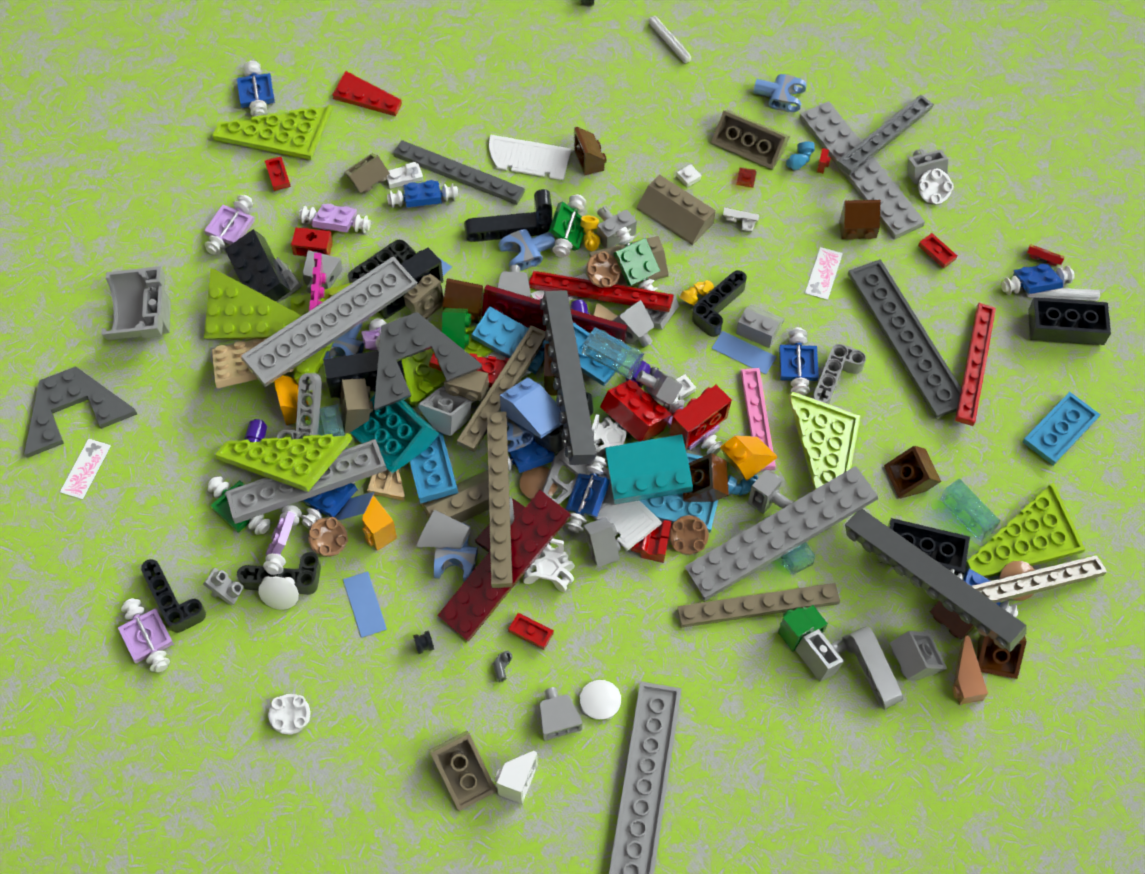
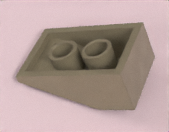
(462, 770)

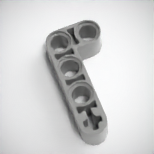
(836, 363)
(304, 409)
(874, 666)

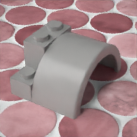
(138, 303)

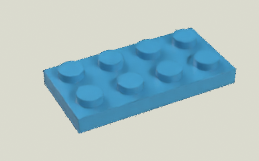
(504, 336)
(589, 366)
(1061, 428)
(433, 472)

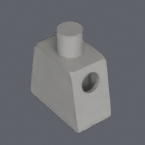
(331, 266)
(515, 281)
(637, 323)
(558, 715)

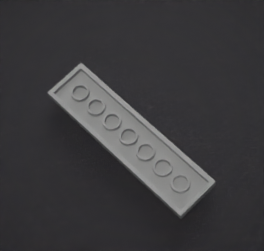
(268, 494)

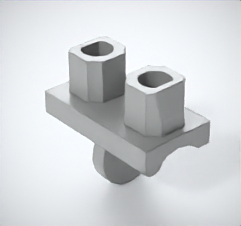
(223, 586)

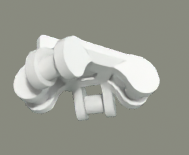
(609, 433)
(549, 565)

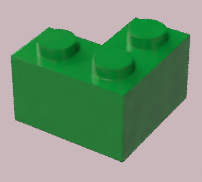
(455, 324)
(800, 623)

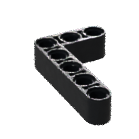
(501, 226)

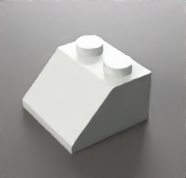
(516, 777)

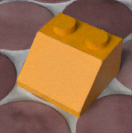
(288, 398)
(747, 455)
(378, 525)

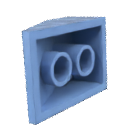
(531, 407)

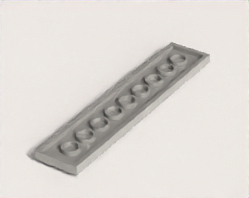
(869, 179)
(328, 321)
(781, 532)
(645, 780)

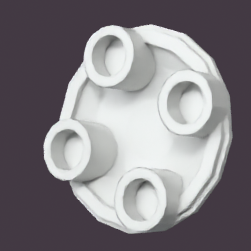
(935, 186)
(278, 592)
(600, 699)
(289, 713)

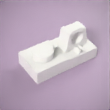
(404, 175)
(748, 219)

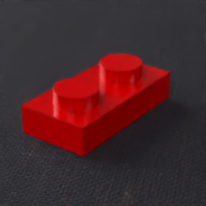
(277, 173)
(937, 250)
(1051, 257)
(531, 631)

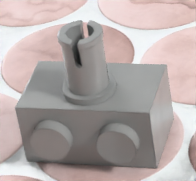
(924, 162)
(608, 228)
(662, 386)
(766, 491)
(602, 542)
(821, 655)

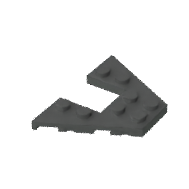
(407, 338)
(64, 391)

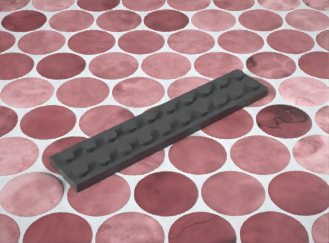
(907, 337)

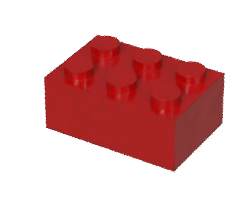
(635, 410)
(701, 415)

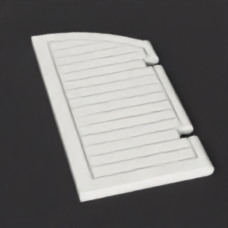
(529, 157)
(631, 519)

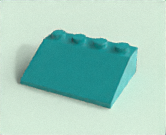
(398, 432)
(649, 469)

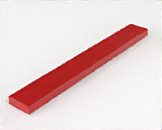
(615, 294)
(975, 364)

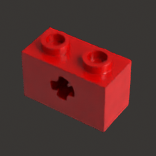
(312, 240)

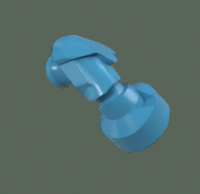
(797, 161)
(742, 488)

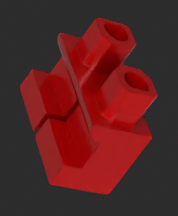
(655, 543)

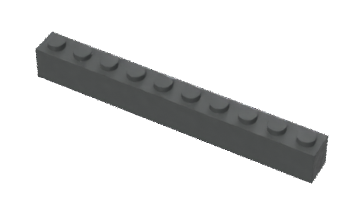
(568, 378)
(936, 580)

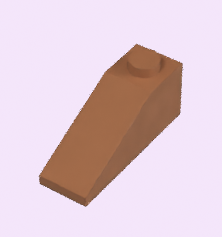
(968, 680)

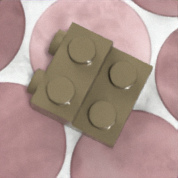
(425, 297)

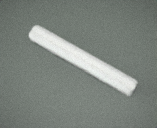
(670, 39)
(1065, 293)

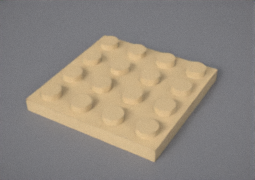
(228, 365)

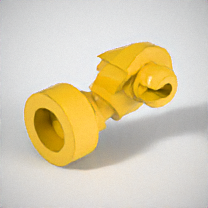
(591, 240)
(690, 294)

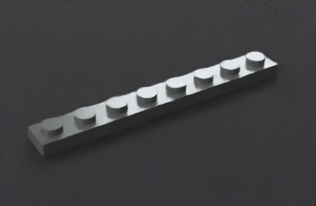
(884, 135)
(459, 172)

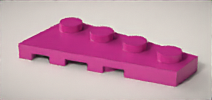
(319, 279)

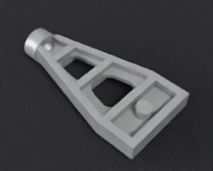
(552, 477)

